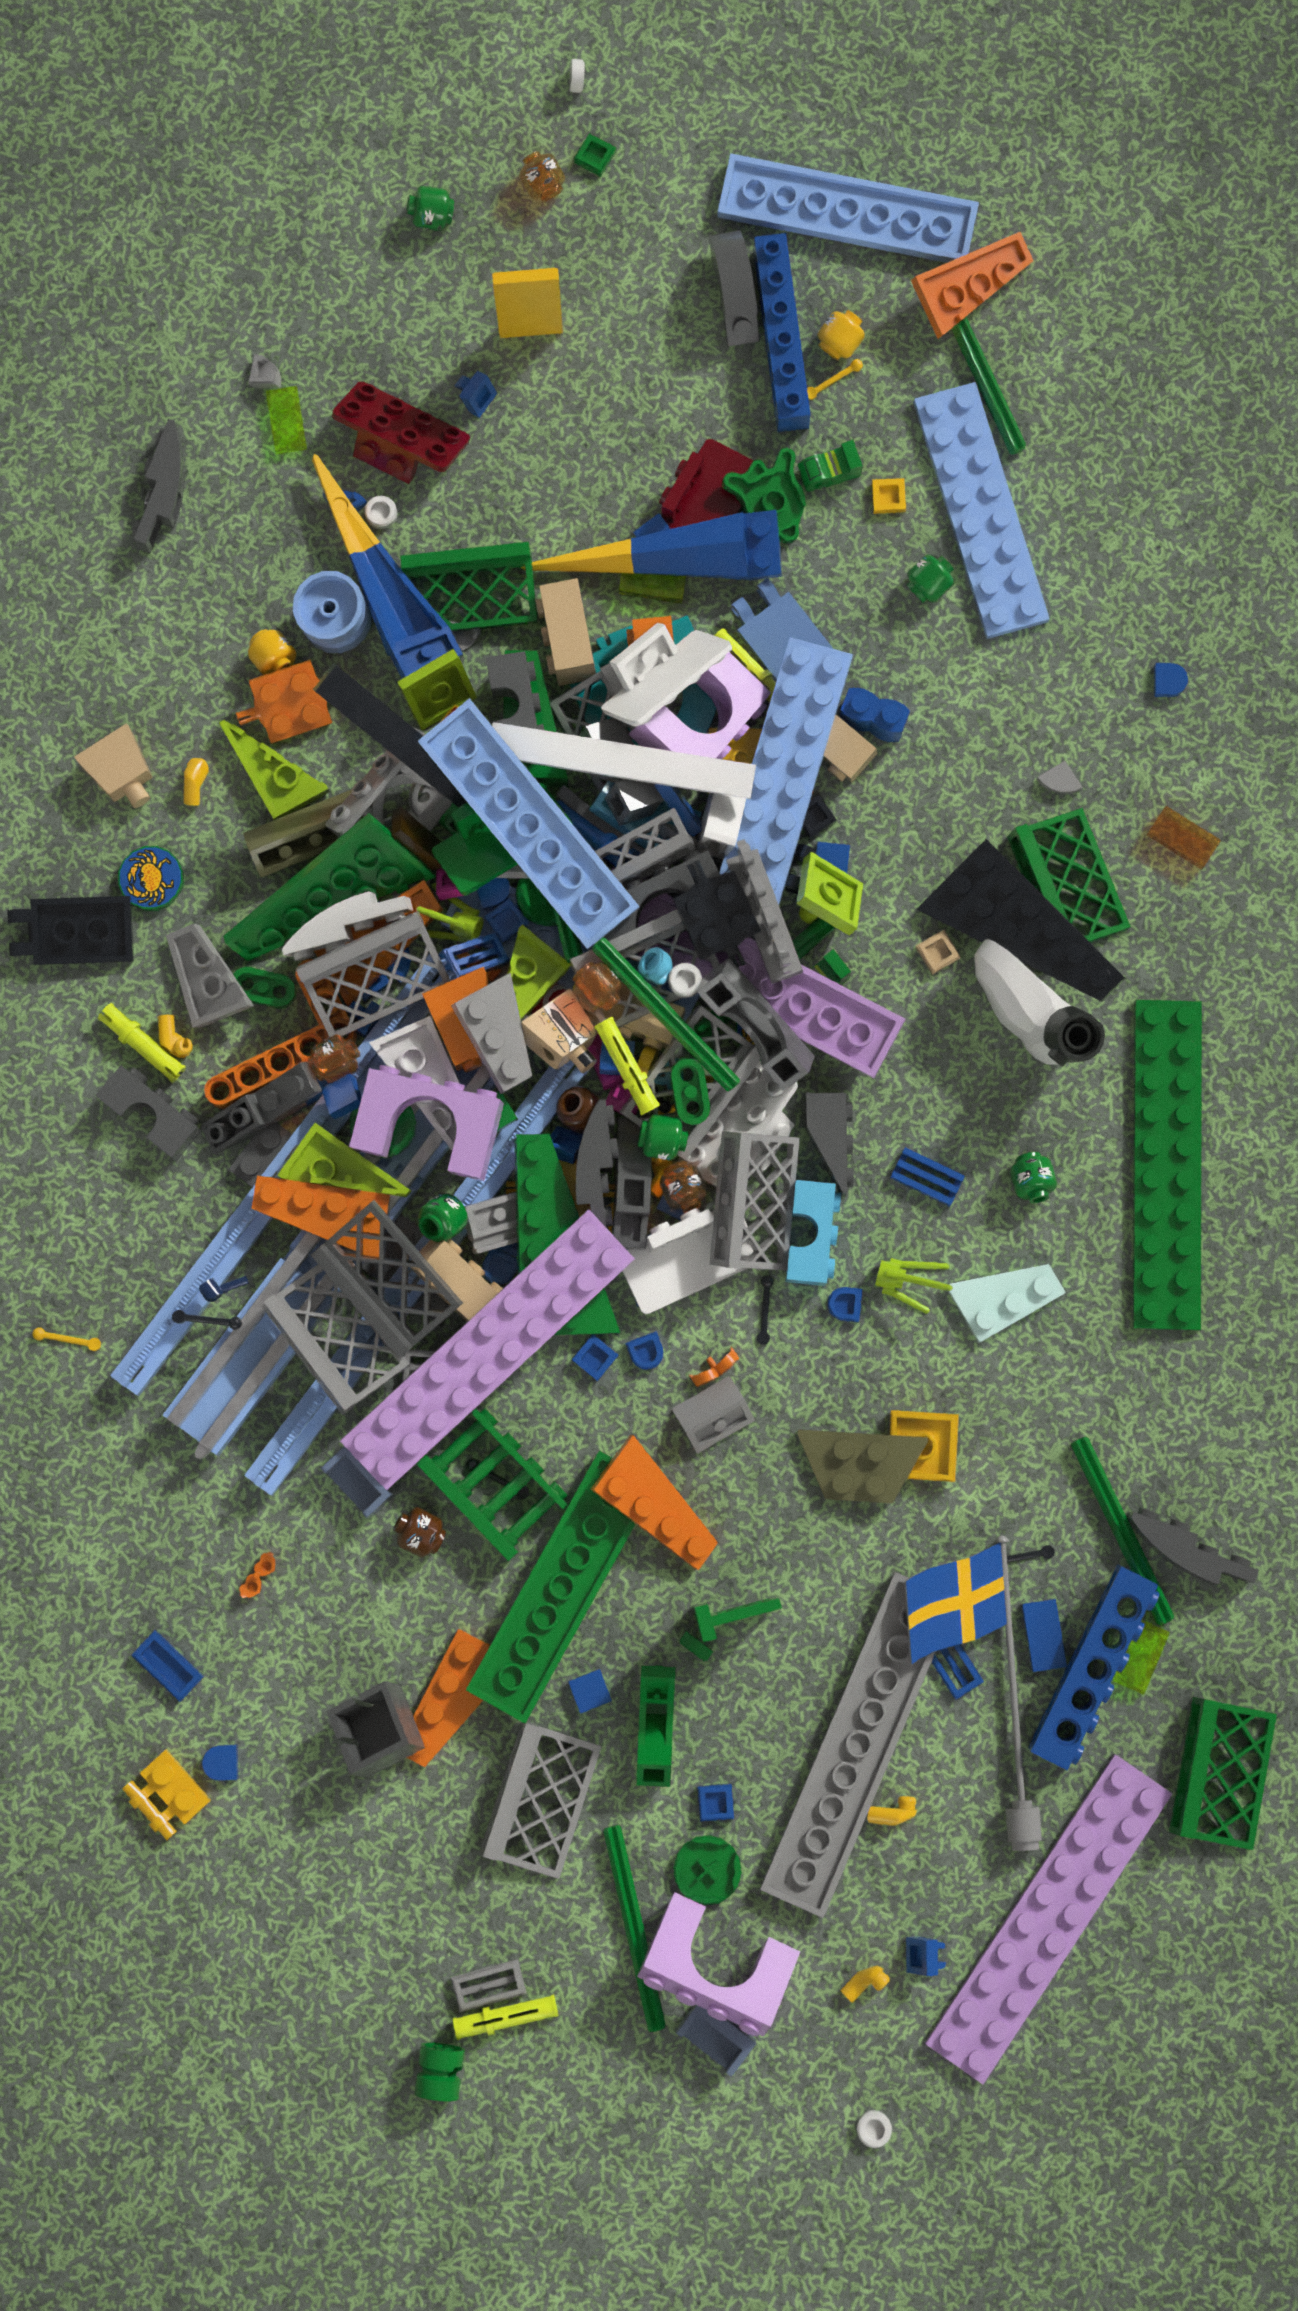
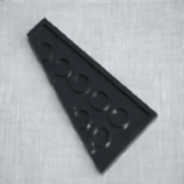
(997, 903)

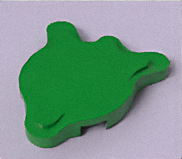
(771, 490)

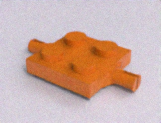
(287, 702)

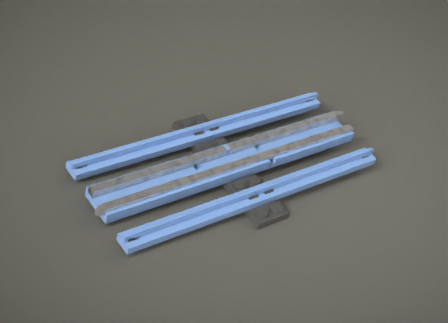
(253, 1357)

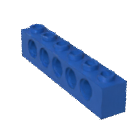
(781, 332)
(1068, 1750)

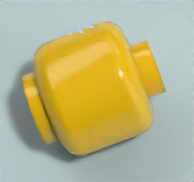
(841, 334)
(271, 651)

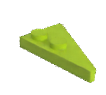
(279, 783)
(534, 970)
(331, 1162)

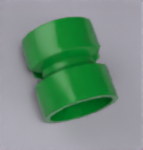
(440, 2066)

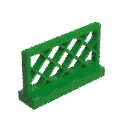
(476, 560)
(1035, 870)
(707, 1621)
(1195, 1766)

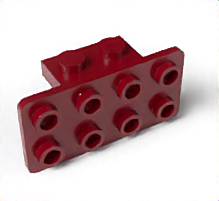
(396, 434)
(698, 487)

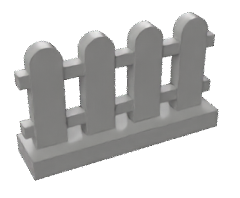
(774, 939)

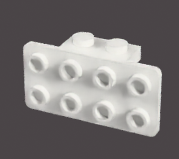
(658, 670)
(752, 1110)
(677, 1262)

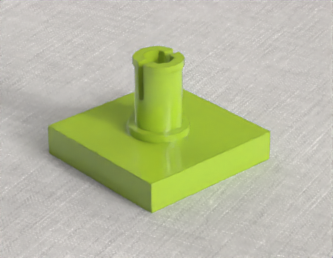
(436, 689)
(828, 894)

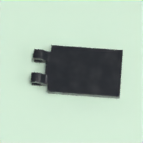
(76, 930)

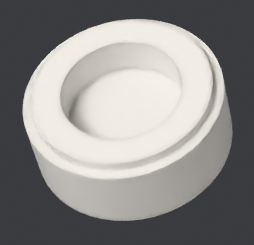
(577, 71)
(380, 512)
(684, 980)
(874, 2129)

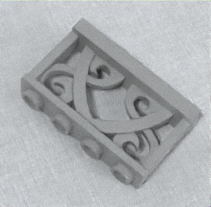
(369, 794)

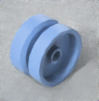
(332, 612)

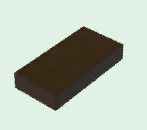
(415, 837)

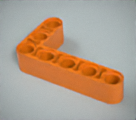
(291, 1048)

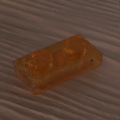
(1183, 837)

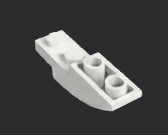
(333, 926)

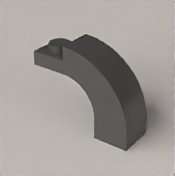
(736, 287)

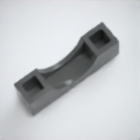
(665, 881)
(734, 996)

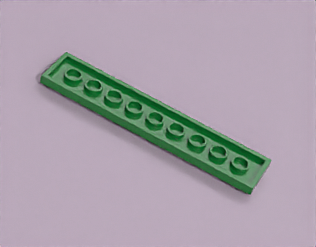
(1167, 1165)

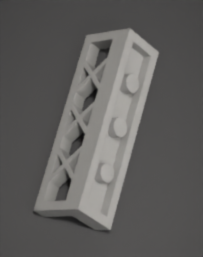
(664, 854)

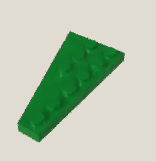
(355, 863)
(543, 1214)

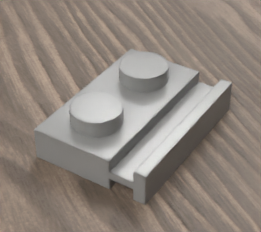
(492, 1223)

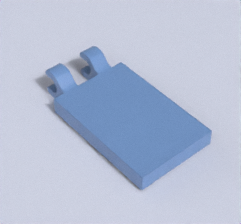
(771, 629)

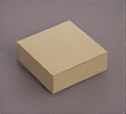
(938, 952)

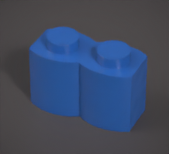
(881, 717)

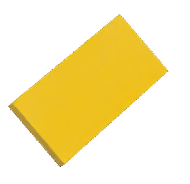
(528, 302)

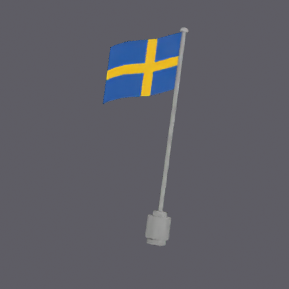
(958, 1606)

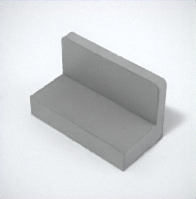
(713, 1414)

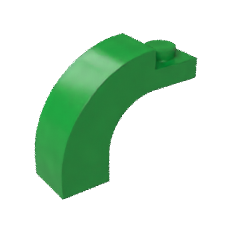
(655, 1726)

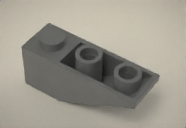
(827, 1129)

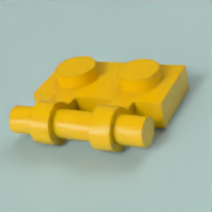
(174, 1787)

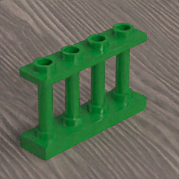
(461, 1490)

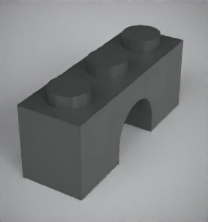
(511, 678)
(627, 798)
(127, 1092)

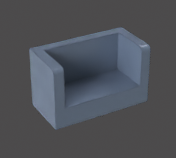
(357, 1482)
(716, 2038)

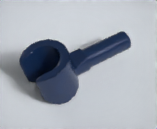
(212, 1292)

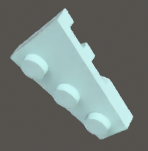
(1004, 1298)

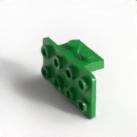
(474, 853)

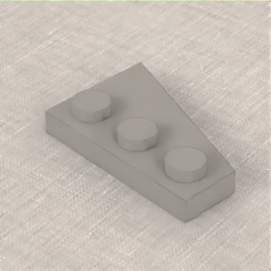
(205, 978)
(496, 1032)

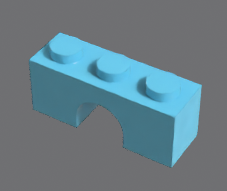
(816, 1203)

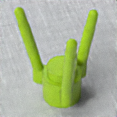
(465, 925)
(892, 1275)

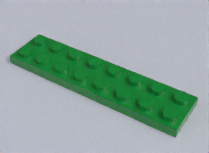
(552, 1600)

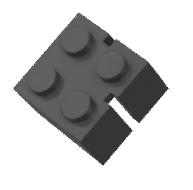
(383, 1730)

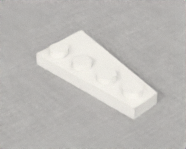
(421, 1051)

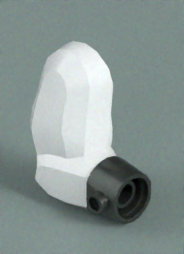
(1033, 1011)

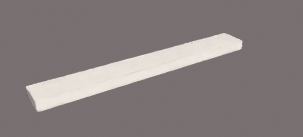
(629, 761)

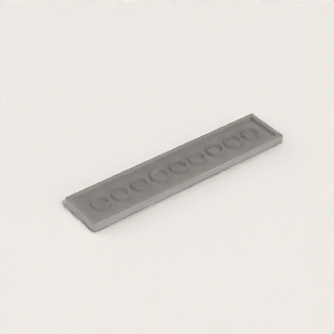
(849, 1761)

